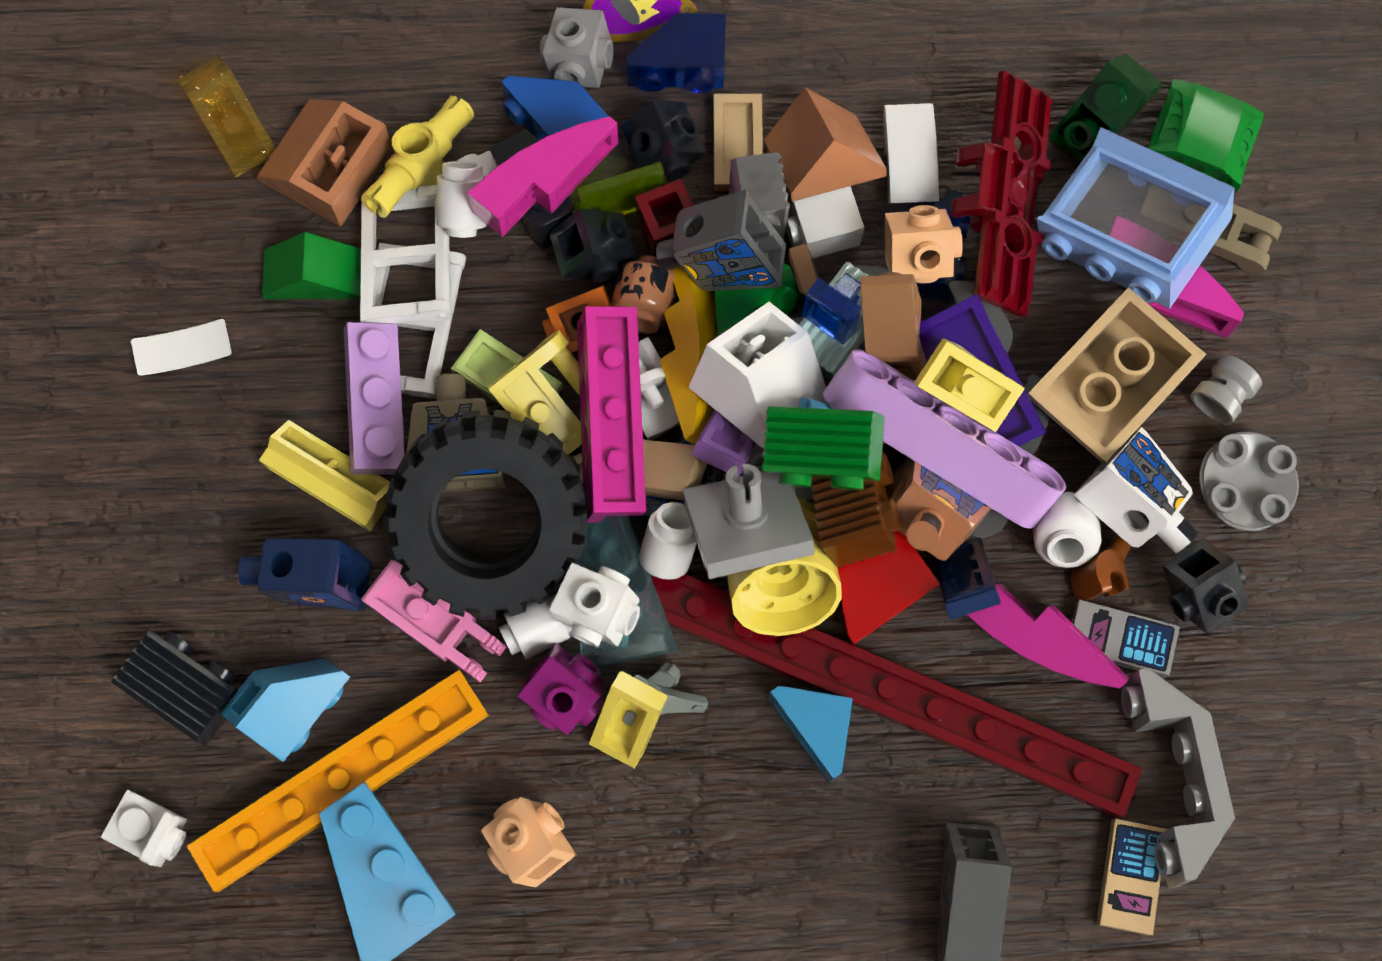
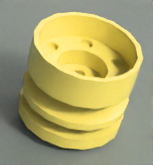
(787, 594)

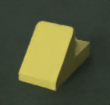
(969, 384)

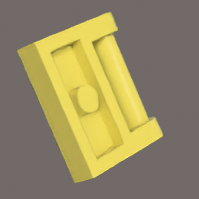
(530, 395)

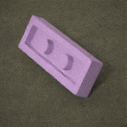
(373, 398)

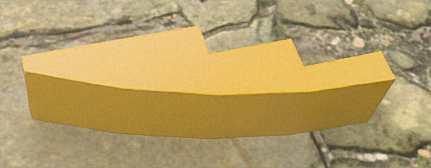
(692, 327)

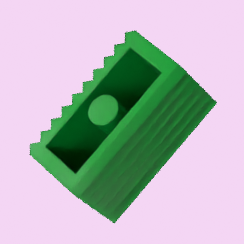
(823, 445)

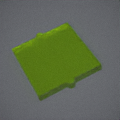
(619, 191)

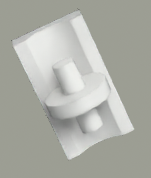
(656, 402)

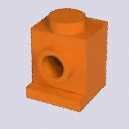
(562, 314)

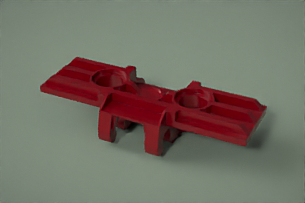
(1007, 194)

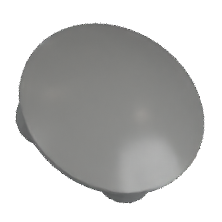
(1249, 481)

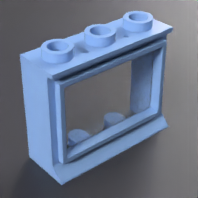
(1136, 218)

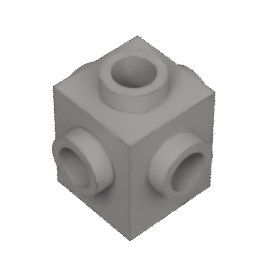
(577, 46)

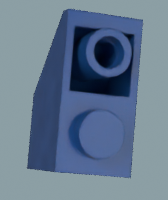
(548, 104)

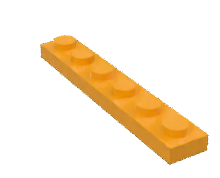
(371, 757)

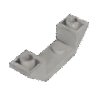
(1159, 705)

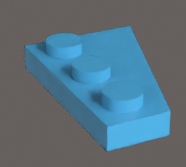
(380, 877)

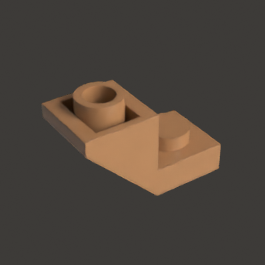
(893, 321)

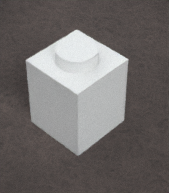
(825, 222)

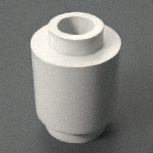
(453, 201)
(668, 542)
(534, 629)

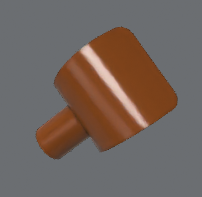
(1103, 573)

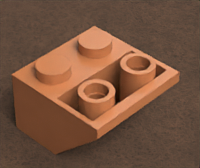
(328, 158)

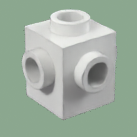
(596, 605)

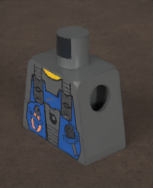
(725, 245)

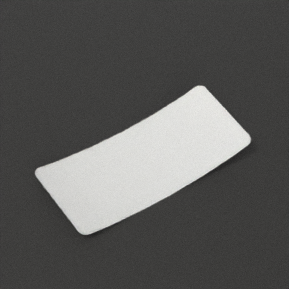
(181, 348)

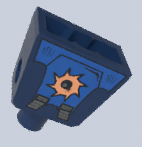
(308, 573)

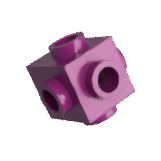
(563, 690)

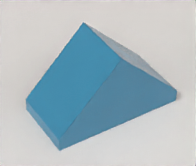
(818, 723)

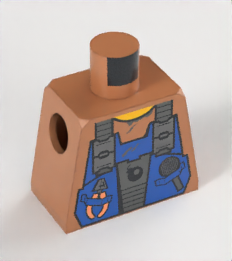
(933, 510)

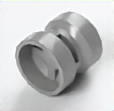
(1226, 390)

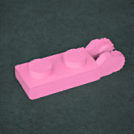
(426, 623)

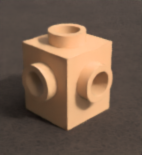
(922, 243)
(527, 841)

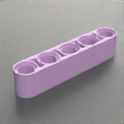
(947, 440)

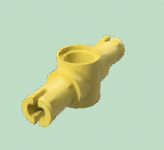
(417, 156)

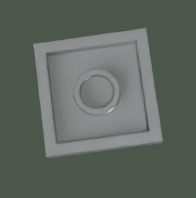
(747, 522)

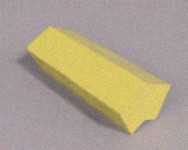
(325, 474)

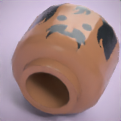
(647, 288)

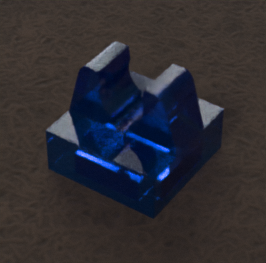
(834, 307)

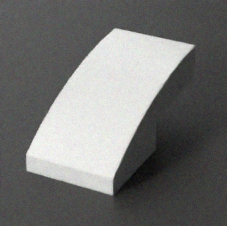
(911, 153)

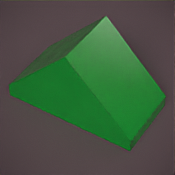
(311, 269)

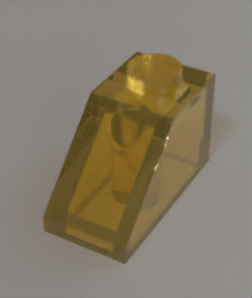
(227, 115)

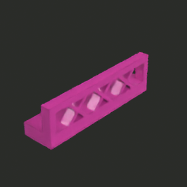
(611, 412)

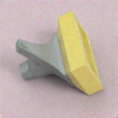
(634, 710)

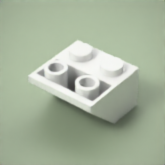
(758, 366)

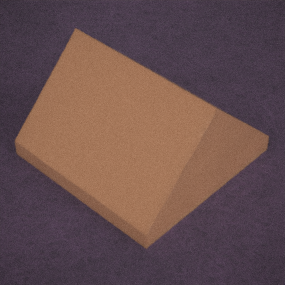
(822, 147)

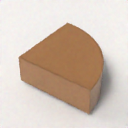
(803, 267)

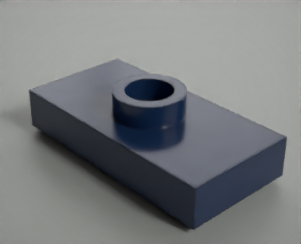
(967, 580)

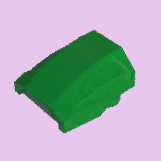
(1206, 131)

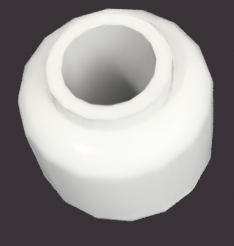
(1067, 533)

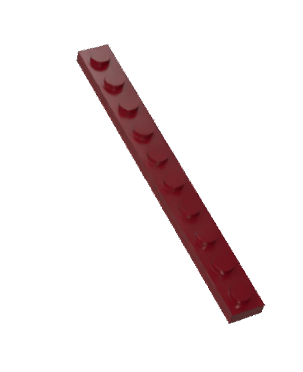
(907, 699)

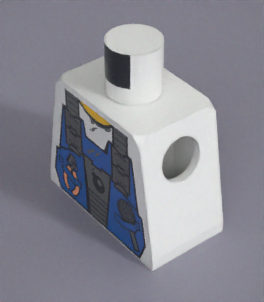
(1140, 494)

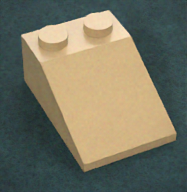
(1116, 375)

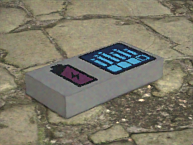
(1128, 637)

